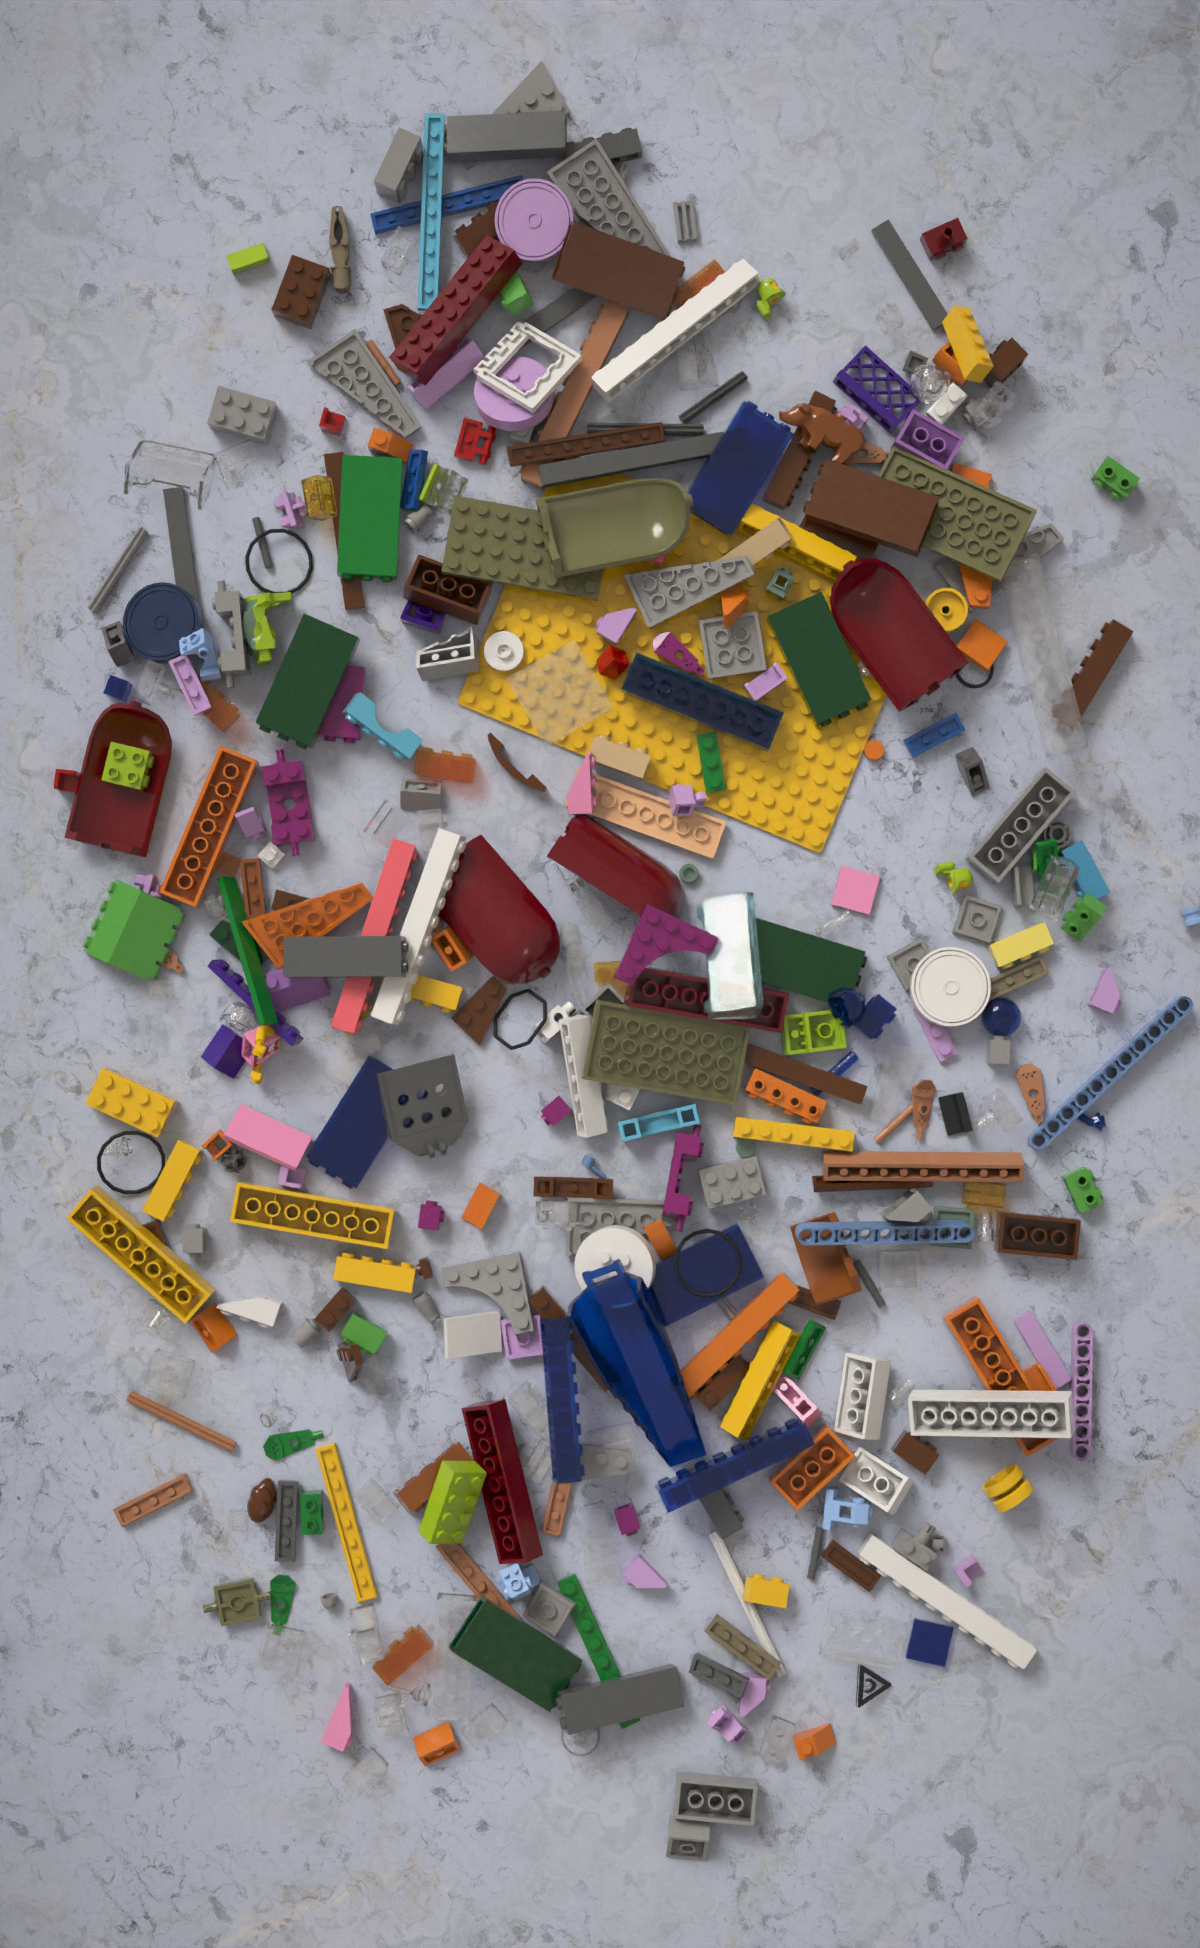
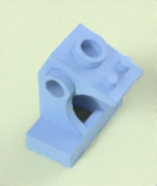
(203, 645)
(860, 1510)
(517, 1581)

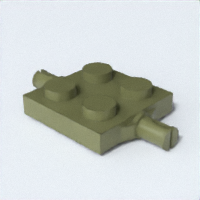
(237, 1602)

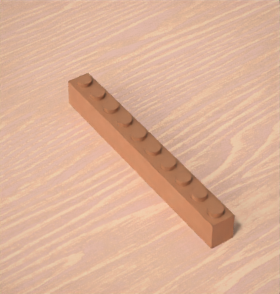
(579, 383)
(922, 1166)

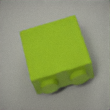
(127, 766)

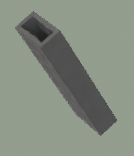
(506, 136)
(345, 956)
(619, 1699)

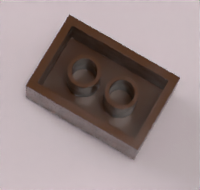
(301, 291)

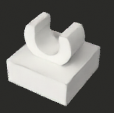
(271, 855)

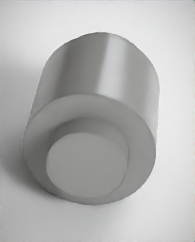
(306, 1332)

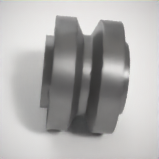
(1064, 829)

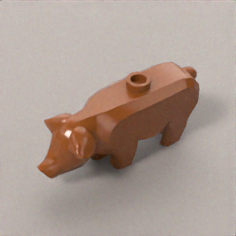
(827, 429)

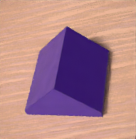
(422, 617)
(225, 1052)

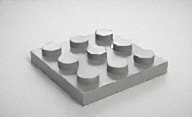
(732, 649)

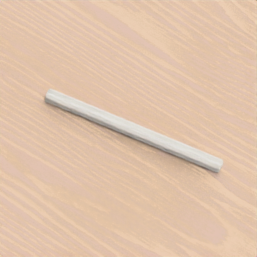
(748, 1607)

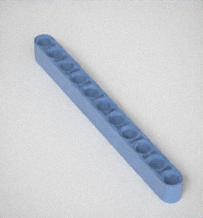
(1119, 1069)

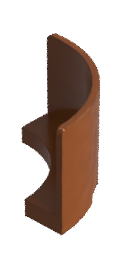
(827, 1267)

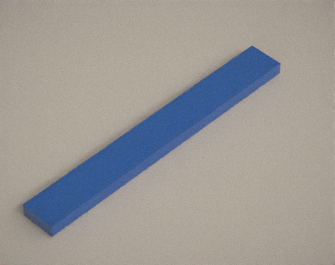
(451, 204)

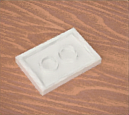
(472, 1334)

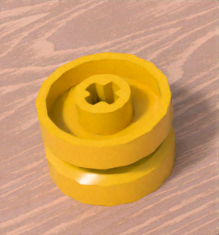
(952, 601)
(1007, 1488)

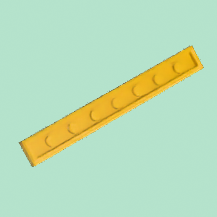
(346, 1522)

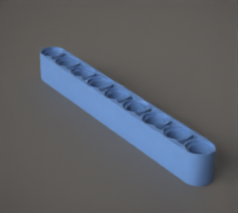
(875, 1228)

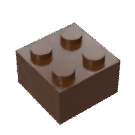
(1005, 361)

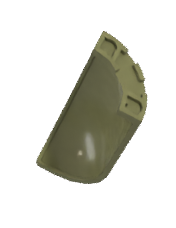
(613, 524)

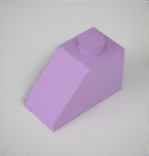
(614, 625)
(251, 823)
(1106, 993)
(642, 1574)
(754, 1693)

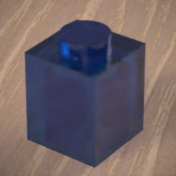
(117, 688)

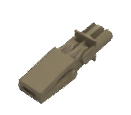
(340, 253)

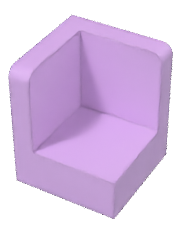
(292, 1178)
(967, 1570)

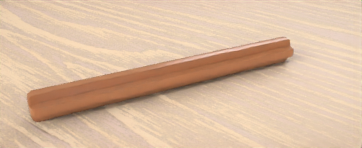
(181, 1421)

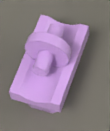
(294, 509)
(148, 884)

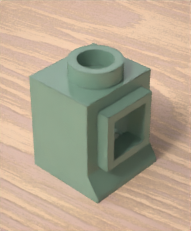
(775, 588)

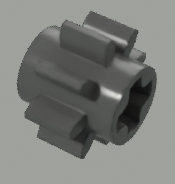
(233, 1160)

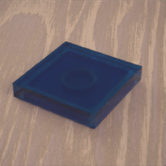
(929, 1642)

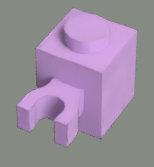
(854, 416)
(683, 800)

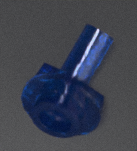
(1096, 1121)

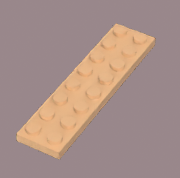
(653, 817)

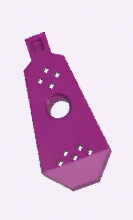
(671, 648)

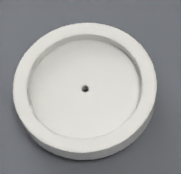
(512, 652)

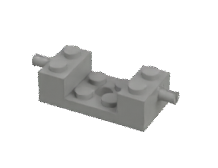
(231, 605)

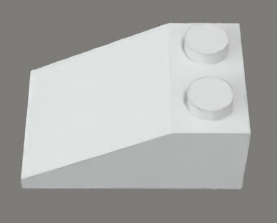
(876, 1481)

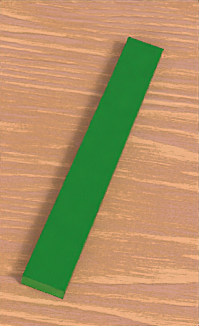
(247, 951)

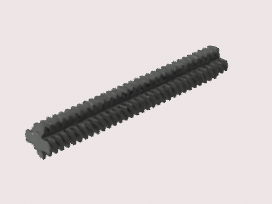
(713, 397)

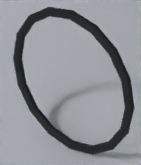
(278, 531)
(117, 1136)
(738, 1258)

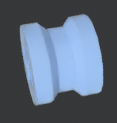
(1191, 916)

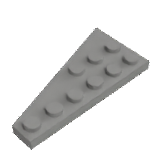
(533, 94)
(1035, 541)
(676, 589)

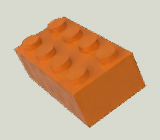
(811, 1468)

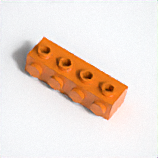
(785, 1095)

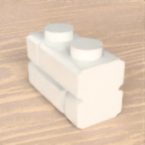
(947, 405)

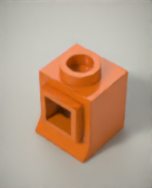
(213, 1149)

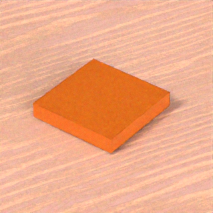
(981, 645)

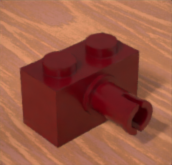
(943, 239)

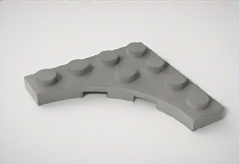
(500, 1280)

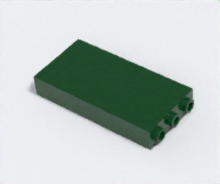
(819, 659)
(307, 681)
(806, 962)
(515, 1653)

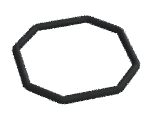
(537, 1029)

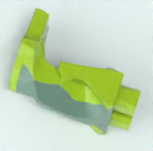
(257, 632)

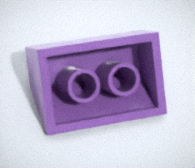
(928, 440)
(294, 991)

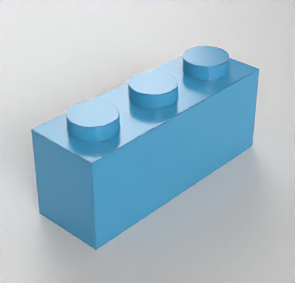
(1089, 877)

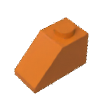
(389, 445)
(733, 603)
(813, 1741)

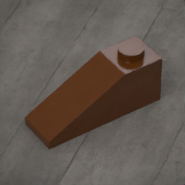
(723, 1382)

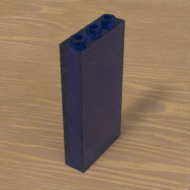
(738, 467)
(354, 1129)
(705, 1268)

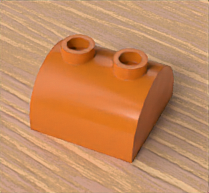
(946, 360)

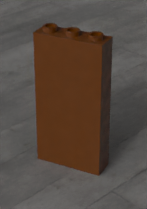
(618, 270)
(871, 507)

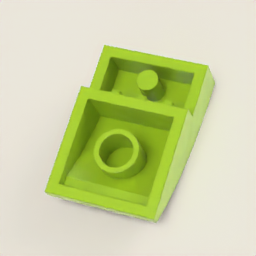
(812, 1033)

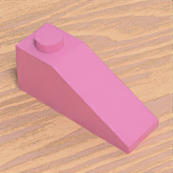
(796, 1400)
(341, 1725)

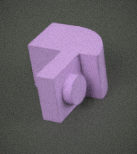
(728, 1725)

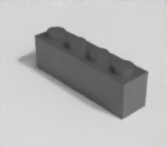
(618, 146)
(720, 1509)

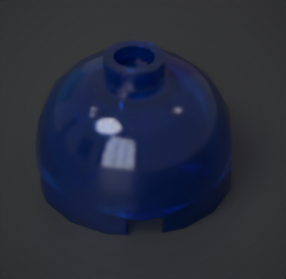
(847, 1006)
(1001, 1017)

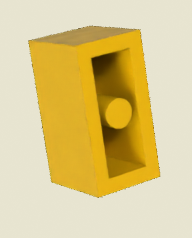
(765, 1591)

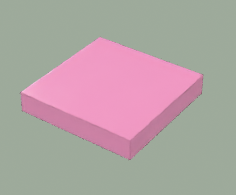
(855, 890)

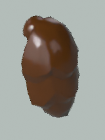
(262, 1501)

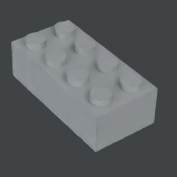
(715, 1798)

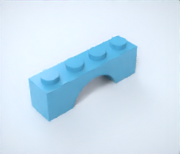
(362, 712)
(658, 1122)

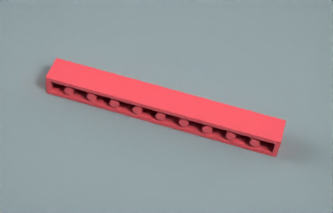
(378, 923)

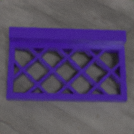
(866, 400)

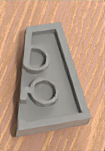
(604, 1461)

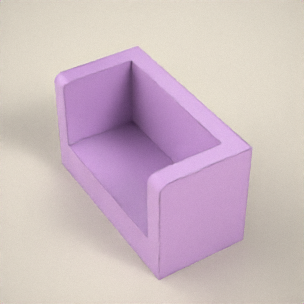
(765, 683)

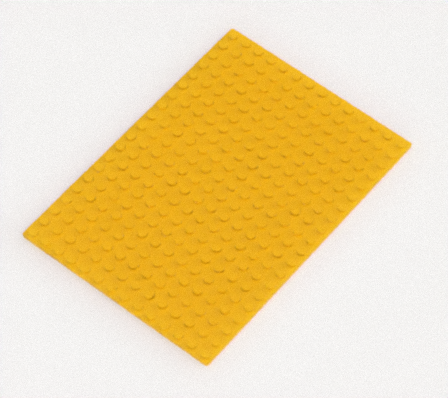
(782, 791)

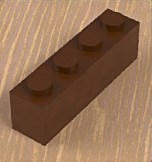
(482, 225)

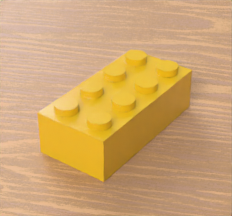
(131, 1102)

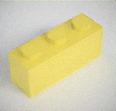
(1021, 945)

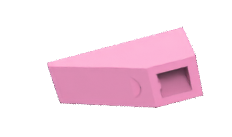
(580, 795)

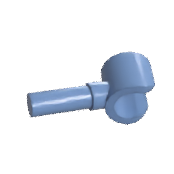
(588, 1163)

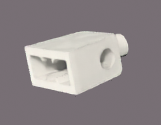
(552, 1027)

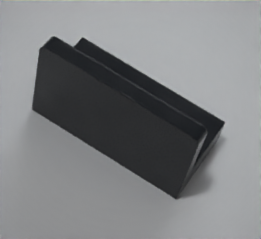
(955, 1113)

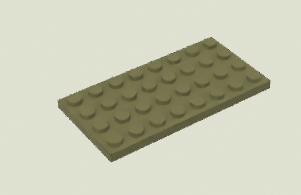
(971, 520)
(507, 548)
(665, 1052)

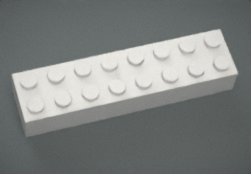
(991, 1413)

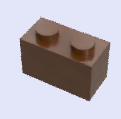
(335, 1309)
(915, 1451)

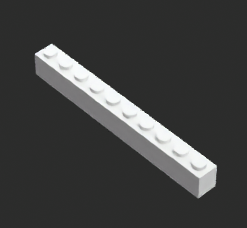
(675, 330)
(420, 923)
(946, 1600)

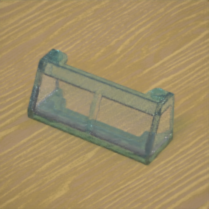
(735, 962)

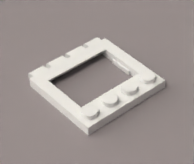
(543, 385)

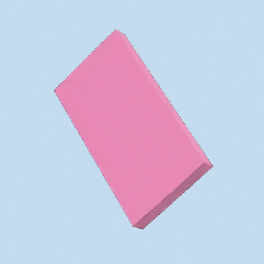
(267, 1137)

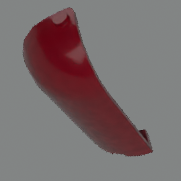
(893, 631)
(113, 813)
(617, 867)
(500, 917)

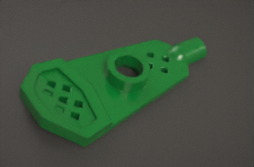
(284, 1445)
(281, 1594)

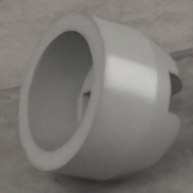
(939, 1542)
(329, 1600)

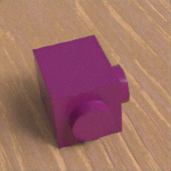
(430, 1215)

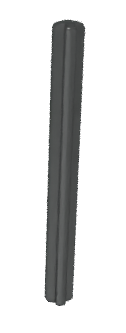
(669, 429)

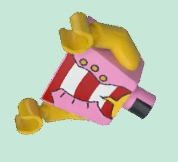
(259, 1046)

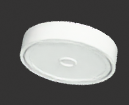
(950, 987)
(612, 1244)

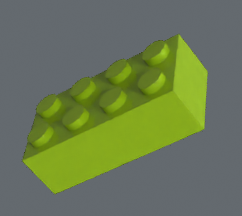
(452, 1502)

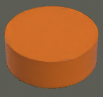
(873, 750)

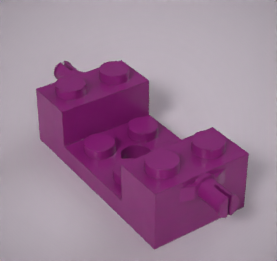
(284, 782)
(686, 1148)

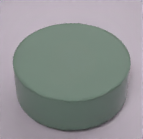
(688, 873)
(745, 1147)

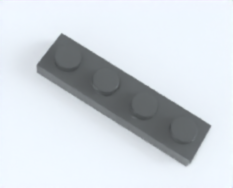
(286, 1520)

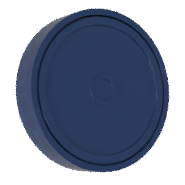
(159, 619)

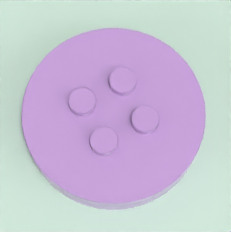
(534, 219)
(502, 411)

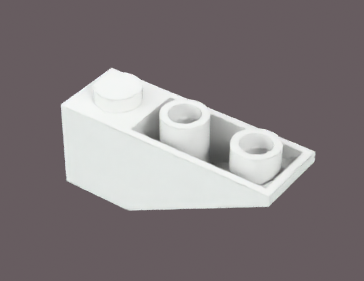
(260, 1309)

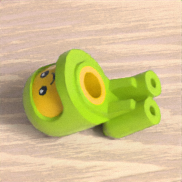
(770, 294)
(957, 878)

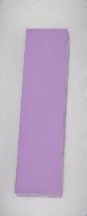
(1042, 1349)

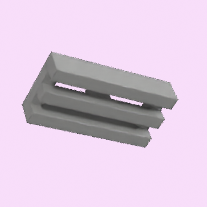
(683, 205)

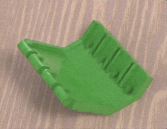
(133, 930)

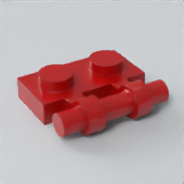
(468, 441)

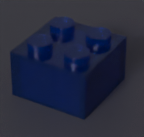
(877, 1013)

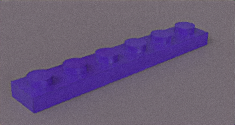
(237, 984)

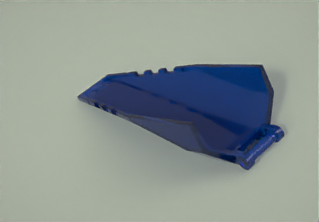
(636, 1360)

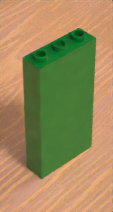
(369, 518)

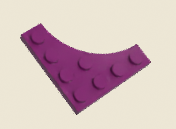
(659, 935)

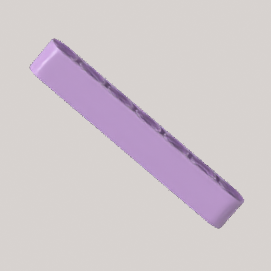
(1077, 1381)

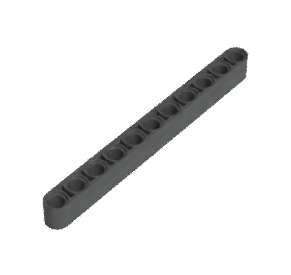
(627, 460)

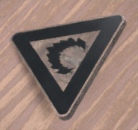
(869, 1685)

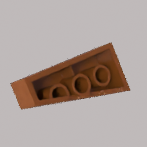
(419, 1487)

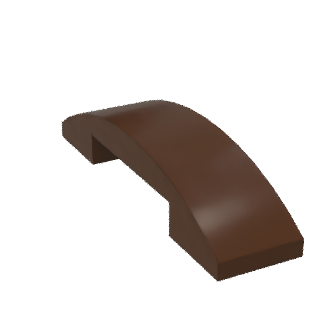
(532, 782)
(573, 1187)

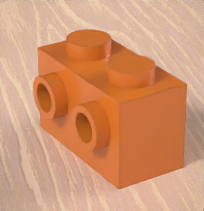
(451, 948)

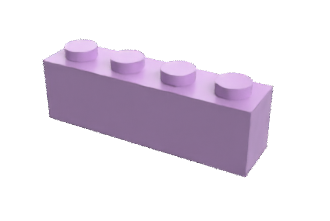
(454, 370)

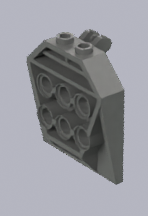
(438, 1130)

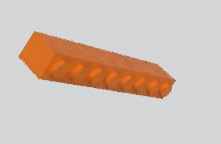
(738, 1332)

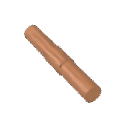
(383, 363)
(898, 1120)

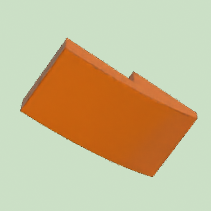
(660, 1239)

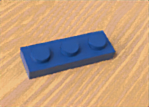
(414, 479)
(934, 735)

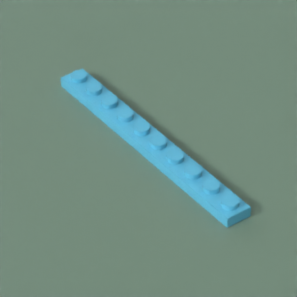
(431, 210)

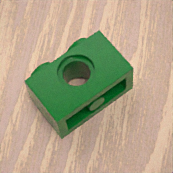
(312, 1512)

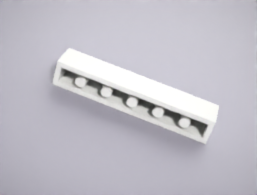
(585, 1094)

